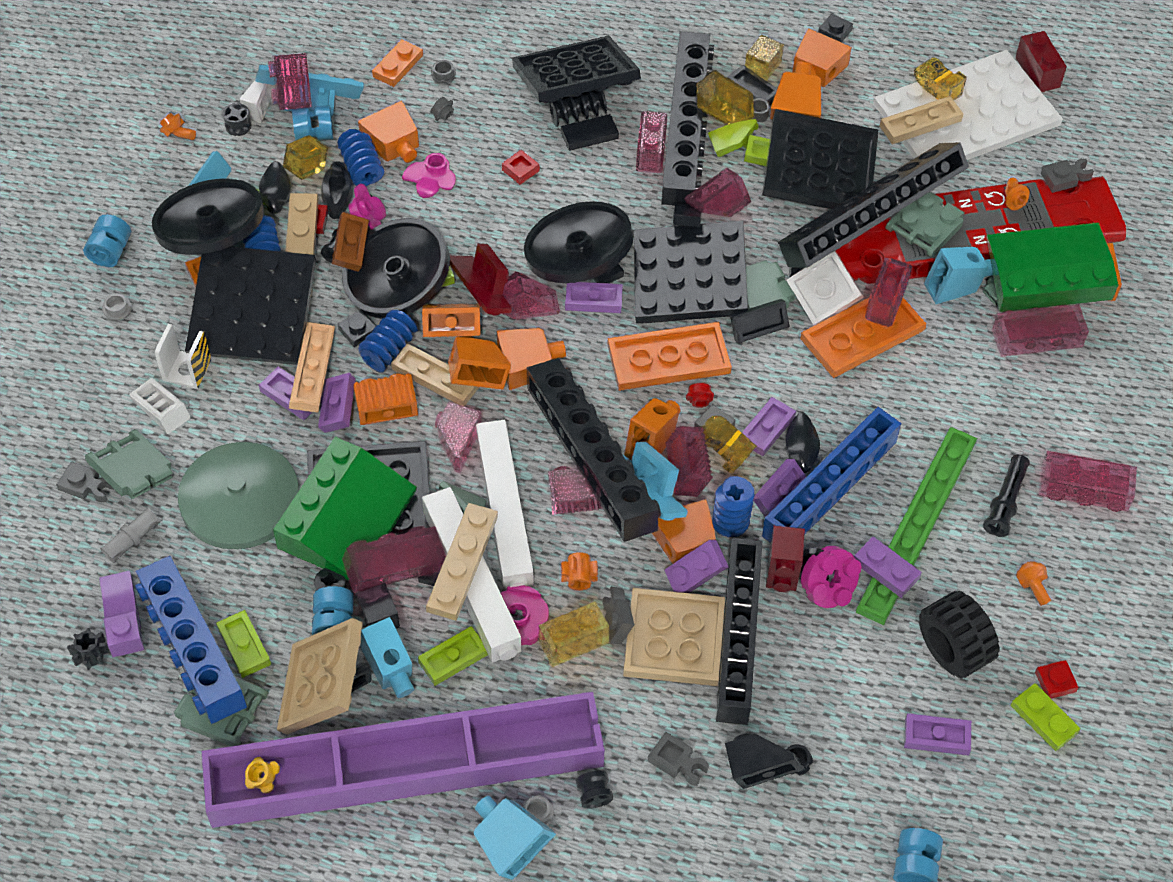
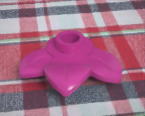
(430, 175)
(367, 206)

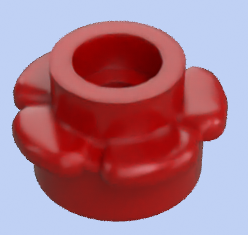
(700, 395)

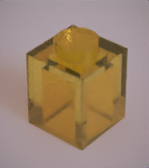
(764, 56)
(305, 157)

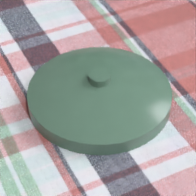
(236, 494)

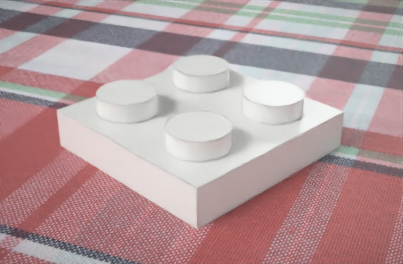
(825, 288)

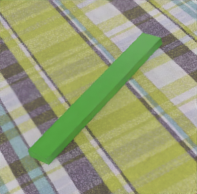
(920, 517)

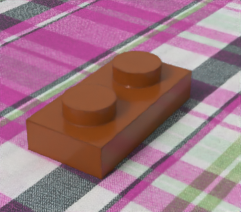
(350, 241)

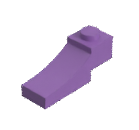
(121, 614)

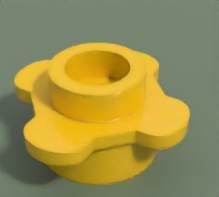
(254, 771)

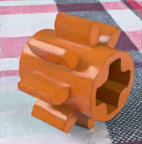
(579, 571)

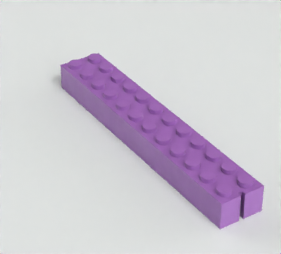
(405, 759)

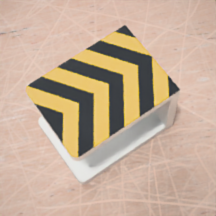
(171, 358)

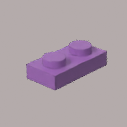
(594, 297)
(278, 387)
(336, 403)
(769, 425)
(779, 486)
(696, 567)
(887, 567)
(937, 734)

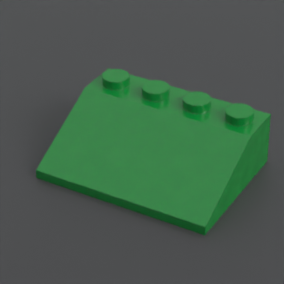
(1051, 267)
(340, 503)

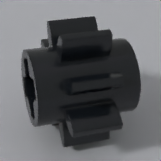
(88, 649)

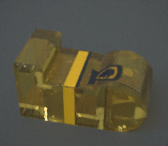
(939, 80)
(727, 442)

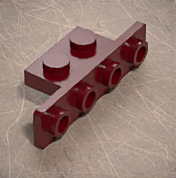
(484, 278)

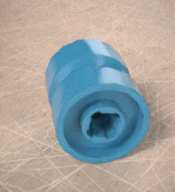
(303, 123)
(107, 240)
(331, 607)
(918, 856)

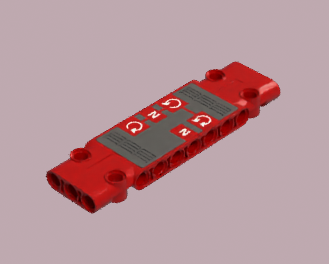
(985, 215)

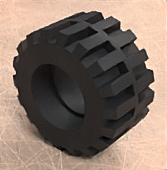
(959, 634)

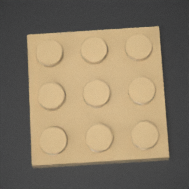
(675, 637)
(320, 676)

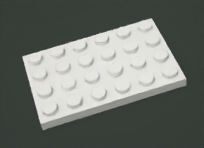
(996, 104)

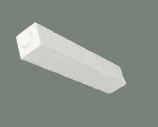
(504, 497)
(483, 598)

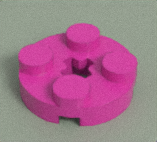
(843, 584)
(532, 608)

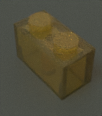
(724, 99)
(573, 634)

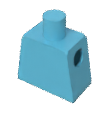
(956, 273)
(387, 657)
(510, 835)

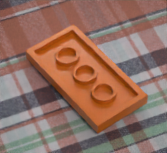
(852, 339)
(669, 356)

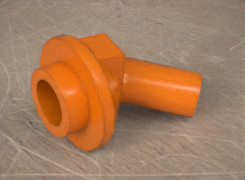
(172, 125)
(1016, 194)
(1031, 575)

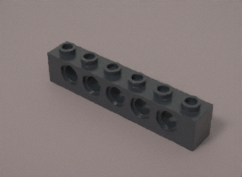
(739, 632)

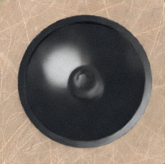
(208, 216)
(578, 242)
(400, 268)

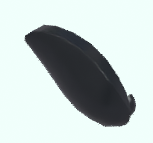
(274, 187)
(336, 189)
(802, 442)

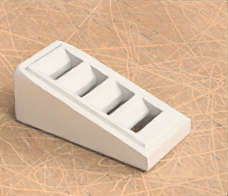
(257, 100)
(168, 419)

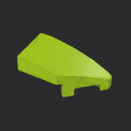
(732, 136)

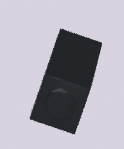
(758, 760)

